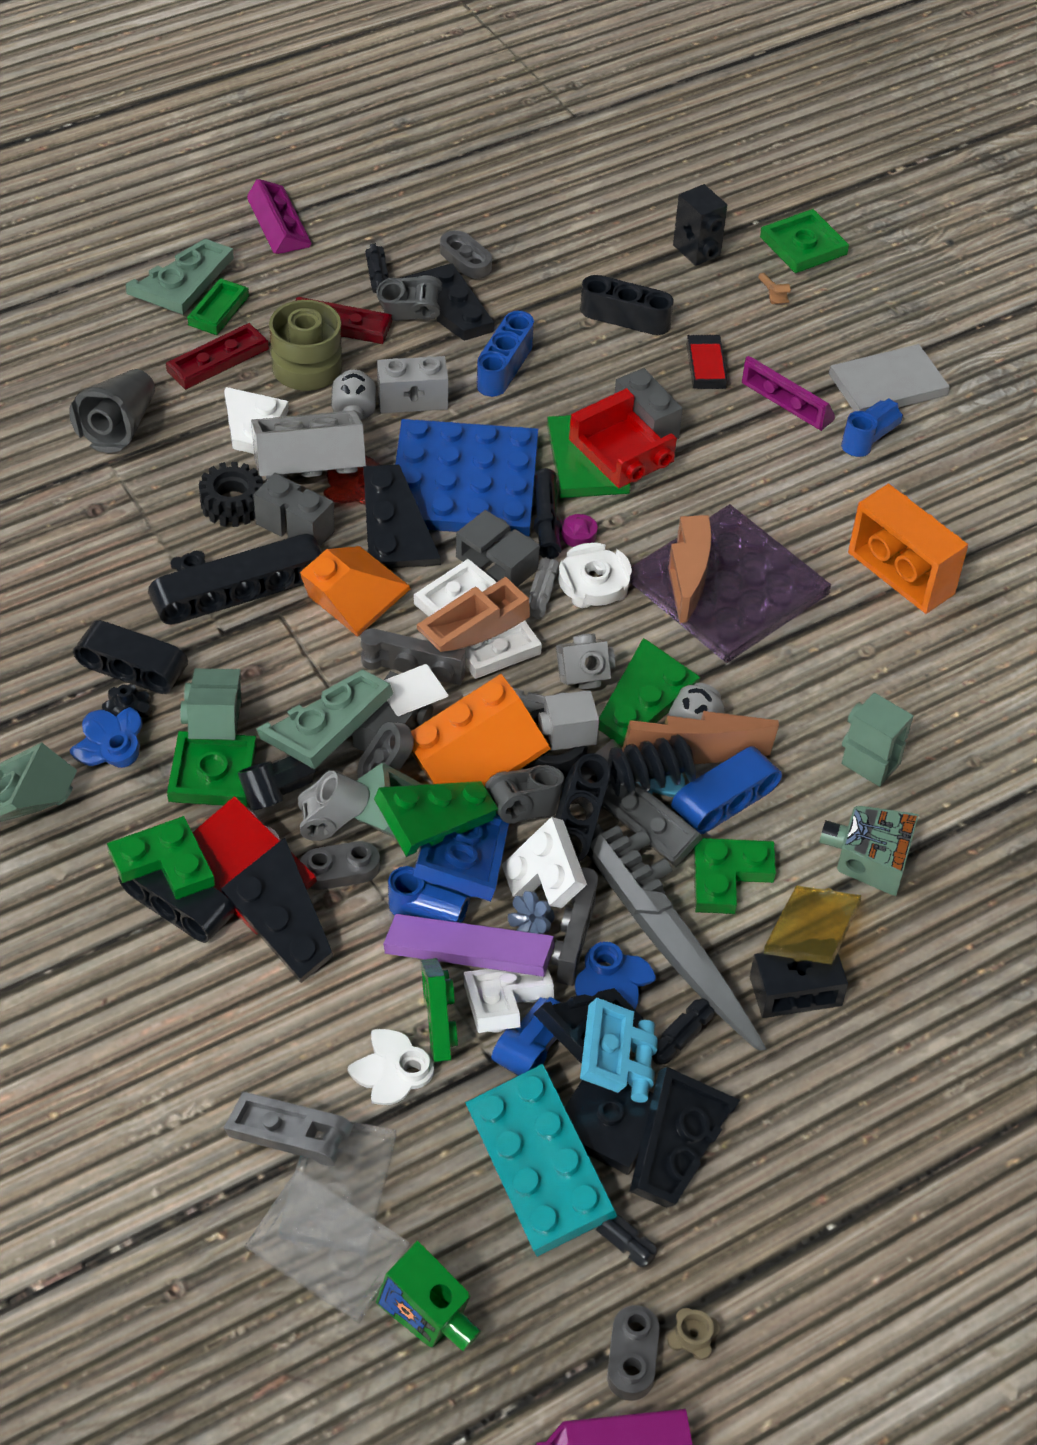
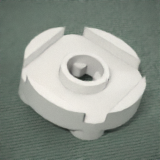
(590, 590)

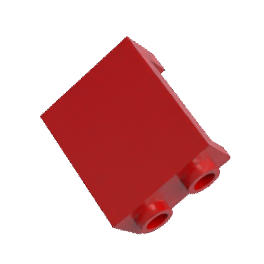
(620, 440)

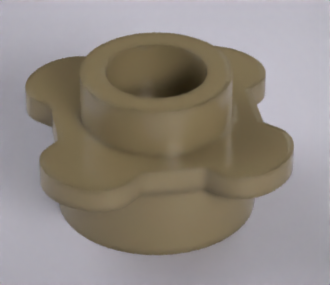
(697, 1321)

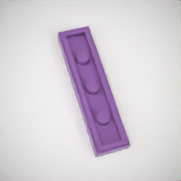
(469, 945)

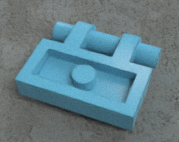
(608, 1046)

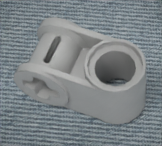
(330, 805)

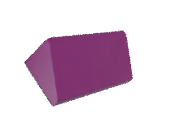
(277, 217)
(787, 394)

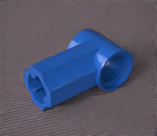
(868, 426)
(424, 898)
(525, 1046)

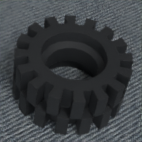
(229, 480)

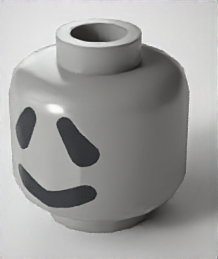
(354, 392)
(695, 699)

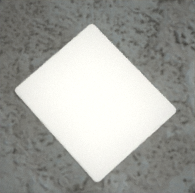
(414, 690)

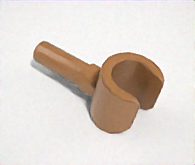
(777, 292)

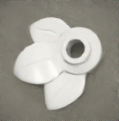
(387, 1067)

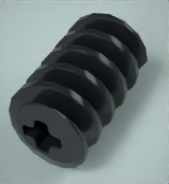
(651, 763)

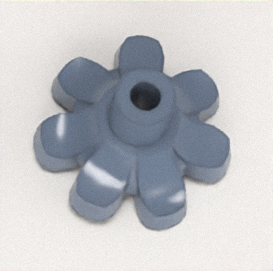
(531, 914)

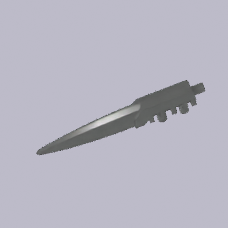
(646, 900)

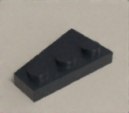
(458, 305)
(394, 522)
(677, 1133)

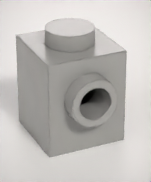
(569, 720)

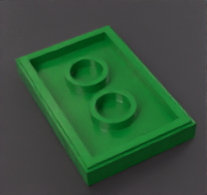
(573, 470)

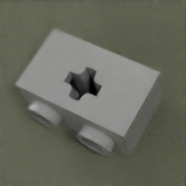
(412, 384)

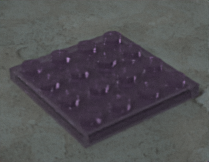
(748, 586)

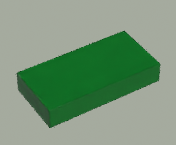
(218, 306)

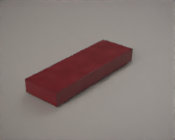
(361, 323)
(217, 356)

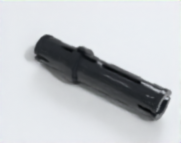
(548, 523)

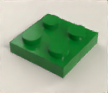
(804, 240)
(208, 768)

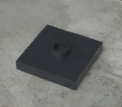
(609, 1123)

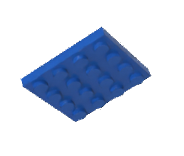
(467, 470)

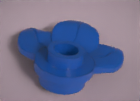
(109, 738)
(623, 974)

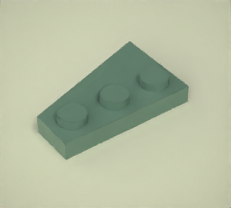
(184, 279)
(323, 726)

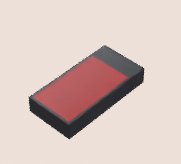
(706, 362)

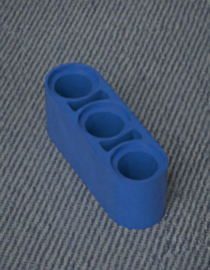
(505, 353)
(726, 789)

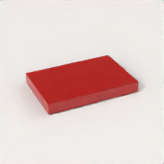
(234, 841)

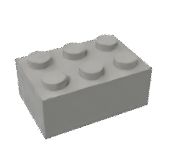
(308, 444)

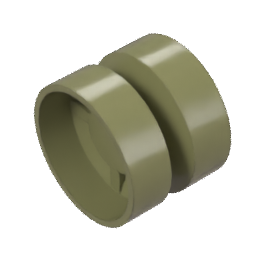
(305, 345)

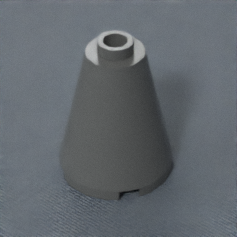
(112, 410)

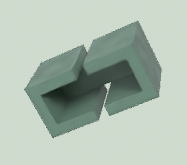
(212, 704)
(876, 738)

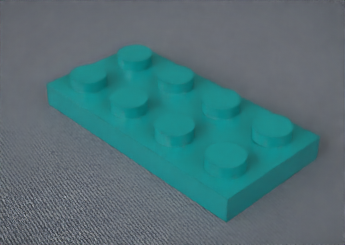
(540, 1160)

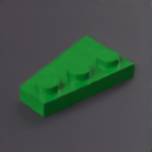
(644, 691)
(433, 810)

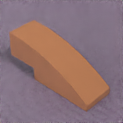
(689, 563)
(476, 616)

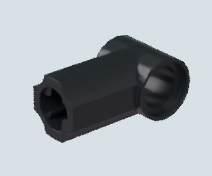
(269, 781)

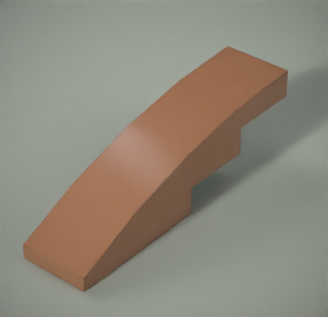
(711, 738)

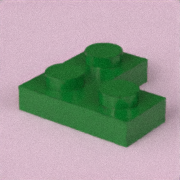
(163, 847)
(722, 863)
(437, 994)

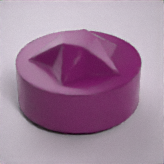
(579, 530)

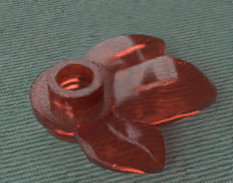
(348, 486)

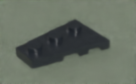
(280, 910)

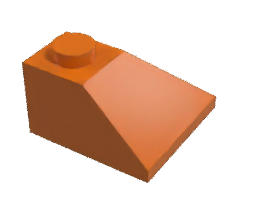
(352, 586)

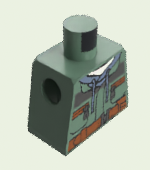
(873, 845)

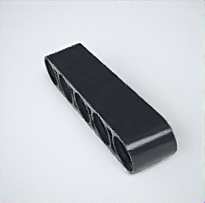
(233, 579)

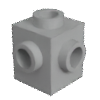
(572, 659)

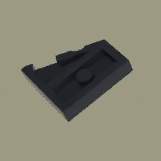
(569, 1018)

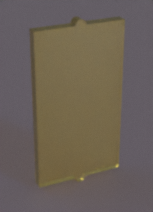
(813, 925)

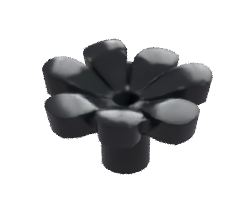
(125, 697)

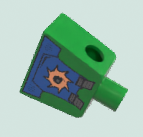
(427, 1299)

